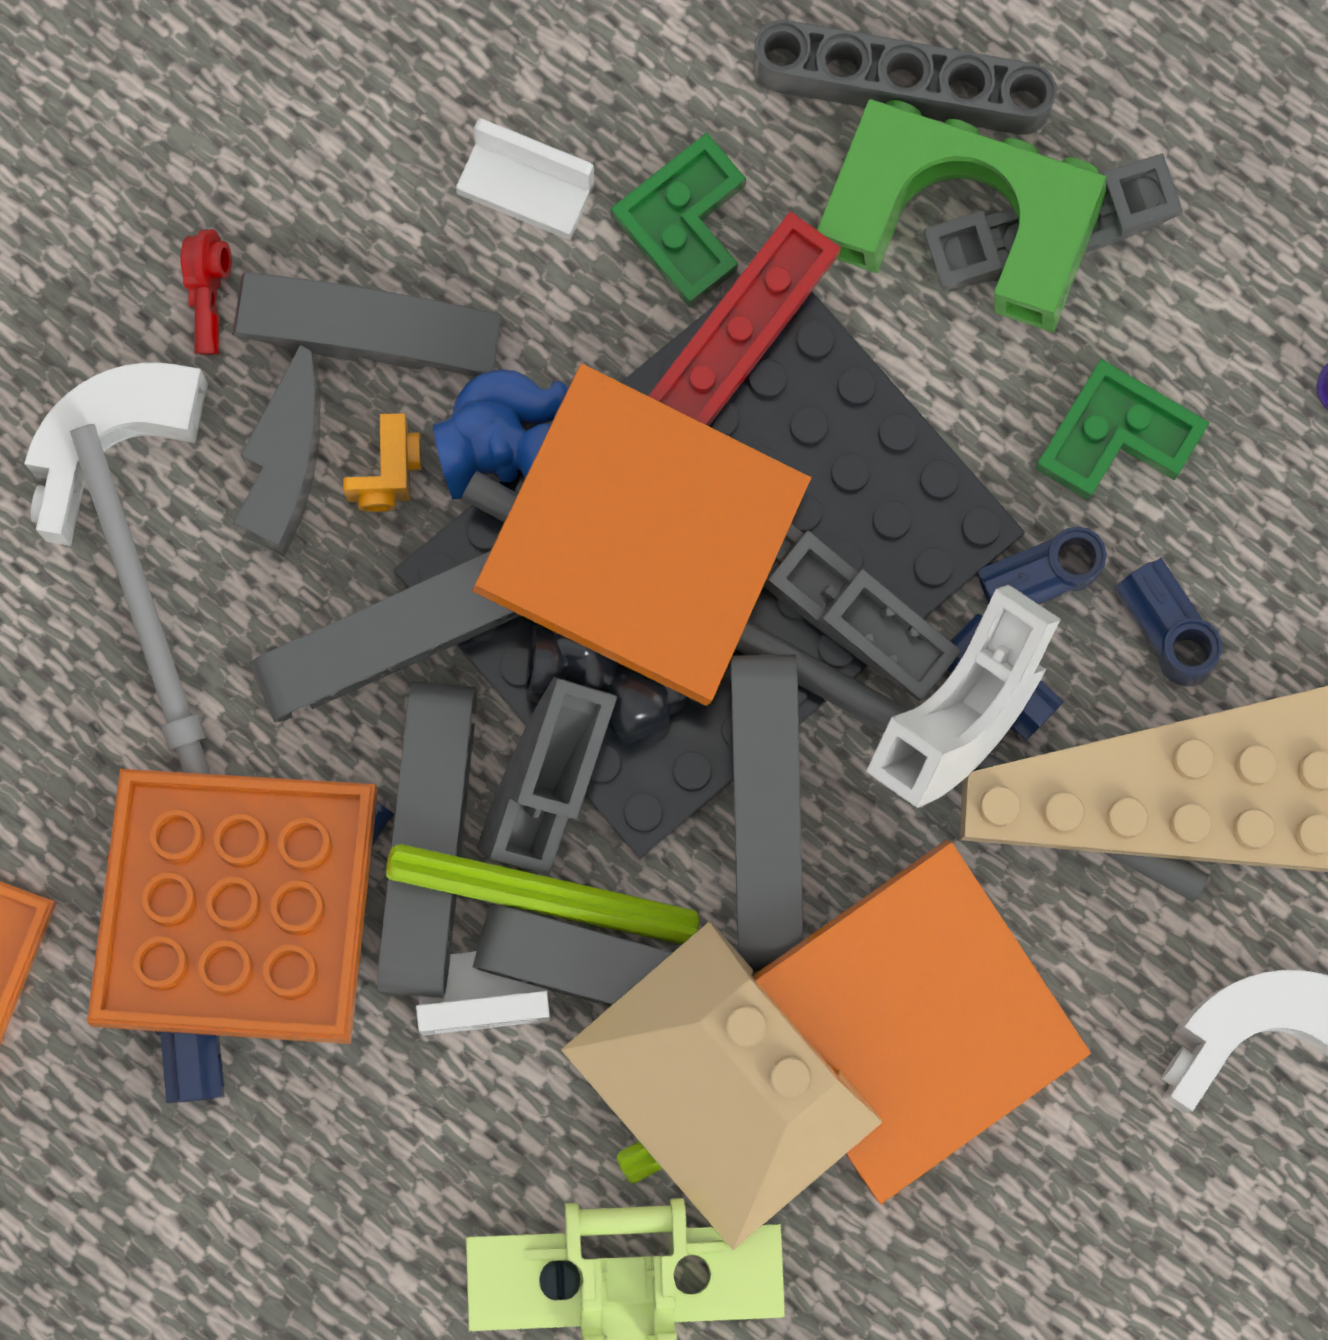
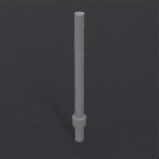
(182, 729)

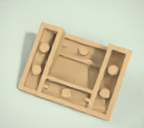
(720, 1086)

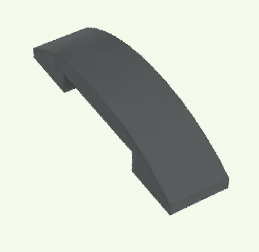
(978, 245)

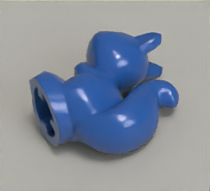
(488, 430)

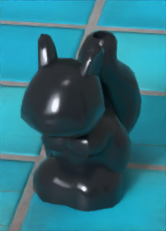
(640, 704)

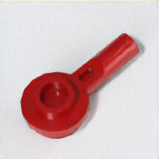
(203, 264)

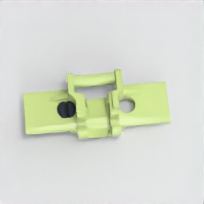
(549, 1285)

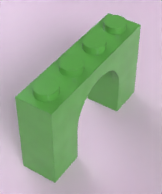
(904, 152)

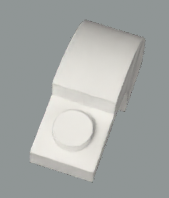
(122, 405)
(961, 723)
(1269, 1001)

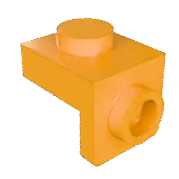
(398, 456)

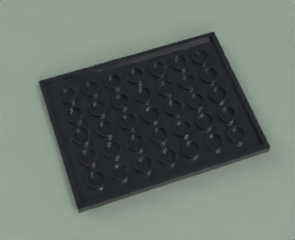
(878, 496)

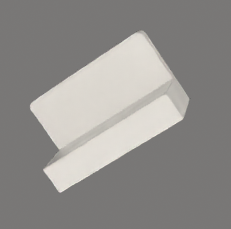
(526, 179)
(480, 1001)

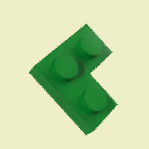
(668, 214)
(1116, 415)

